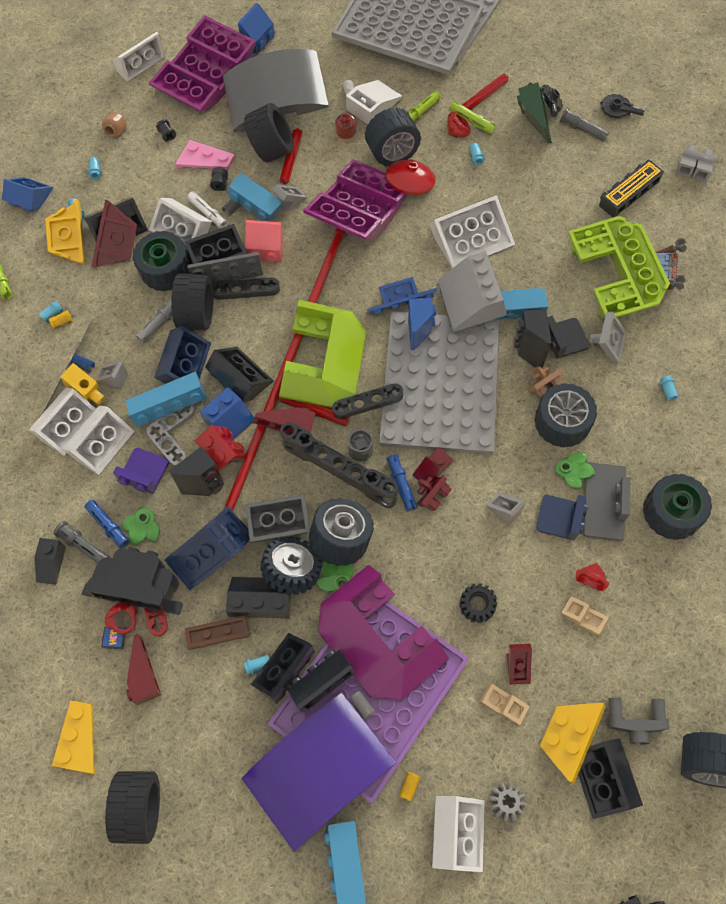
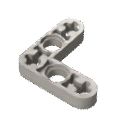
(165, 430)

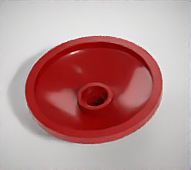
(410, 177)

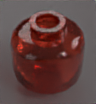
(345, 126)

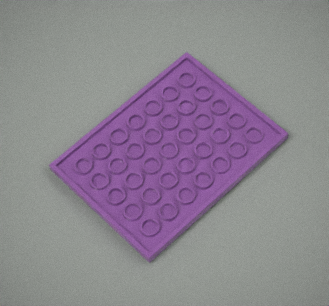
(393, 721)

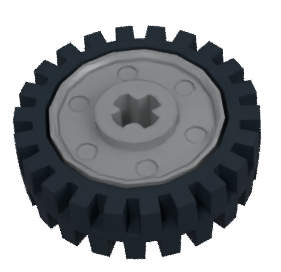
(290, 565)

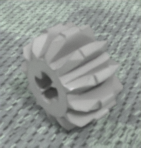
(505, 809)

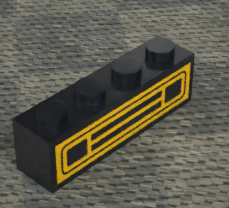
(630, 188)

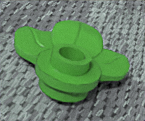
(577, 469)
(141, 529)
(333, 576)

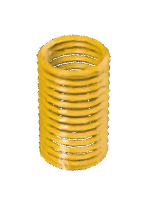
(59, 318)
(413, 787)

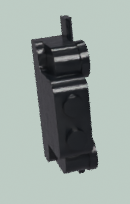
(136, 580)

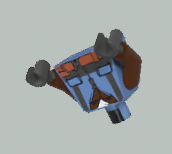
(669, 262)

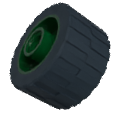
(160, 258)
(677, 506)

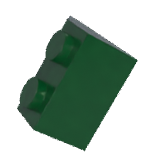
(533, 106)

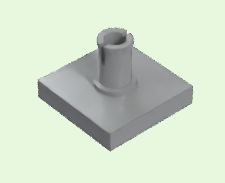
(611, 338)

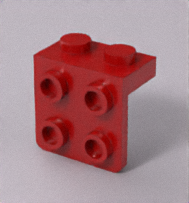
(220, 445)

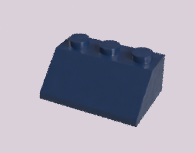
(182, 355)

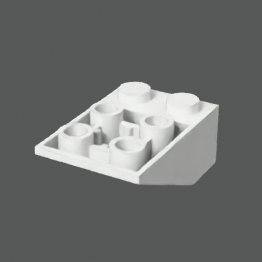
(370, 99)

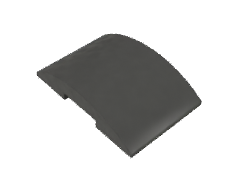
(278, 77)

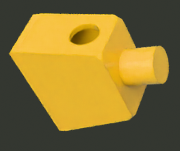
(83, 384)

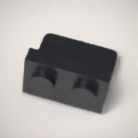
(567, 337)

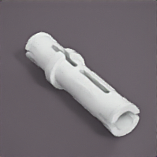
(208, 211)

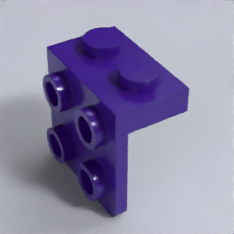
(142, 471)

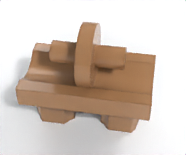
(539, 387)

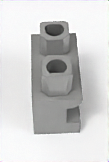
(700, 161)

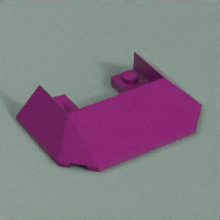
(377, 668)

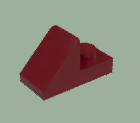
(433, 465)
(519, 663)

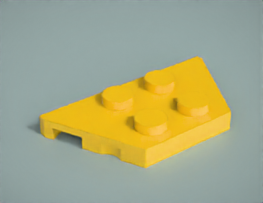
(66, 233)
(571, 735)

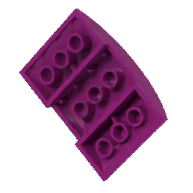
(199, 67)
(358, 201)

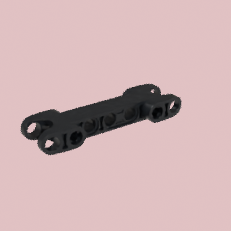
(369, 481)

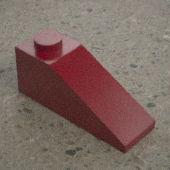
(275, 419)
(141, 677)

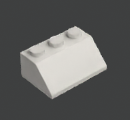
(139, 57)
(178, 219)
(62, 419)
(98, 439)
(458, 834)

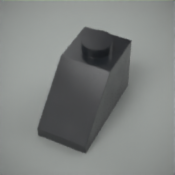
(48, 560)

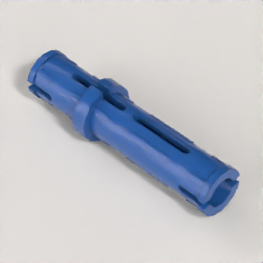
(398, 475)
(111, 529)

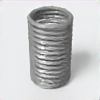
(362, 705)

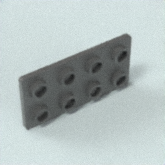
(229, 268)
(607, 502)

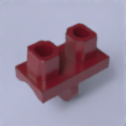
(438, 486)

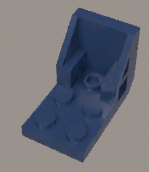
(209, 548)

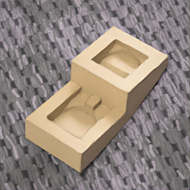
(584, 616)
(504, 704)

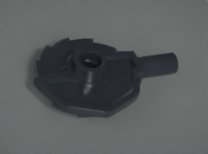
(552, 98)
(619, 106)

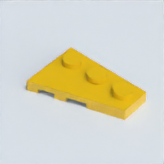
(75, 744)

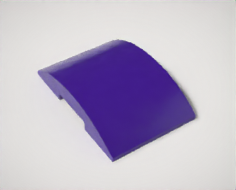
(317, 770)

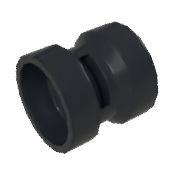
(219, 179)

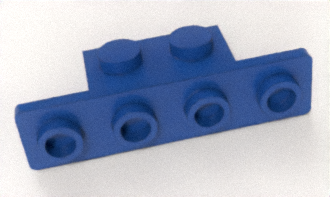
(397, 293)

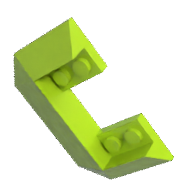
(634, 259)
(341, 361)

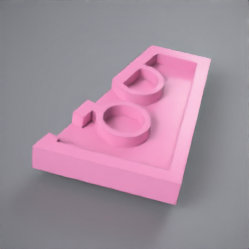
(204, 156)

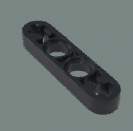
(245, 284)
(369, 404)

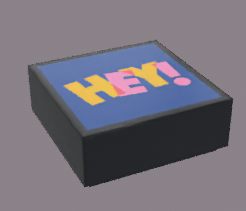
(113, 640)

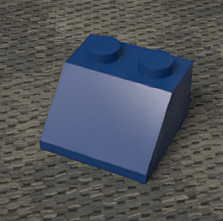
(257, 26)
(25, 193)
(420, 320)
(229, 412)

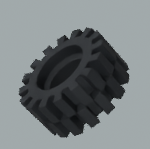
(483, 592)

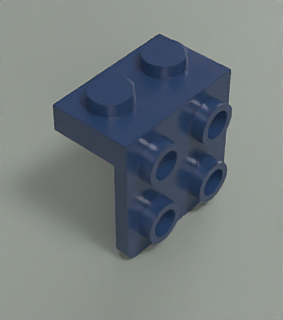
(562, 516)

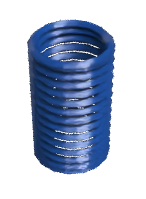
(86, 363)

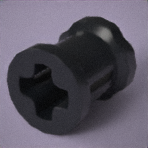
(167, 132)

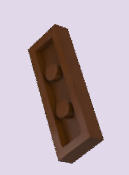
(217, 632)

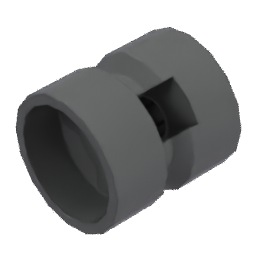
(360, 445)

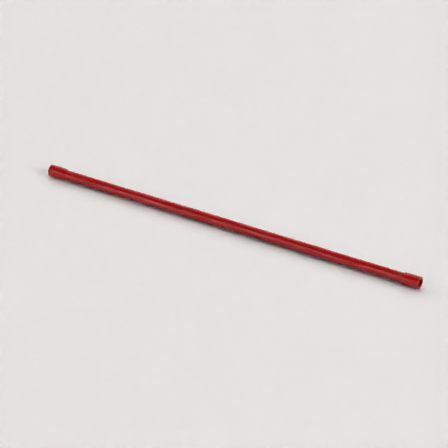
(290, 355)

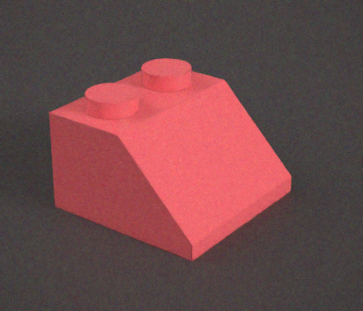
(265, 239)

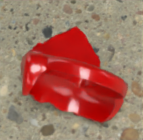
(457, 129)
(593, 577)
(110, 620)

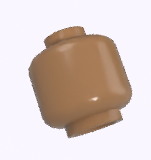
(114, 124)

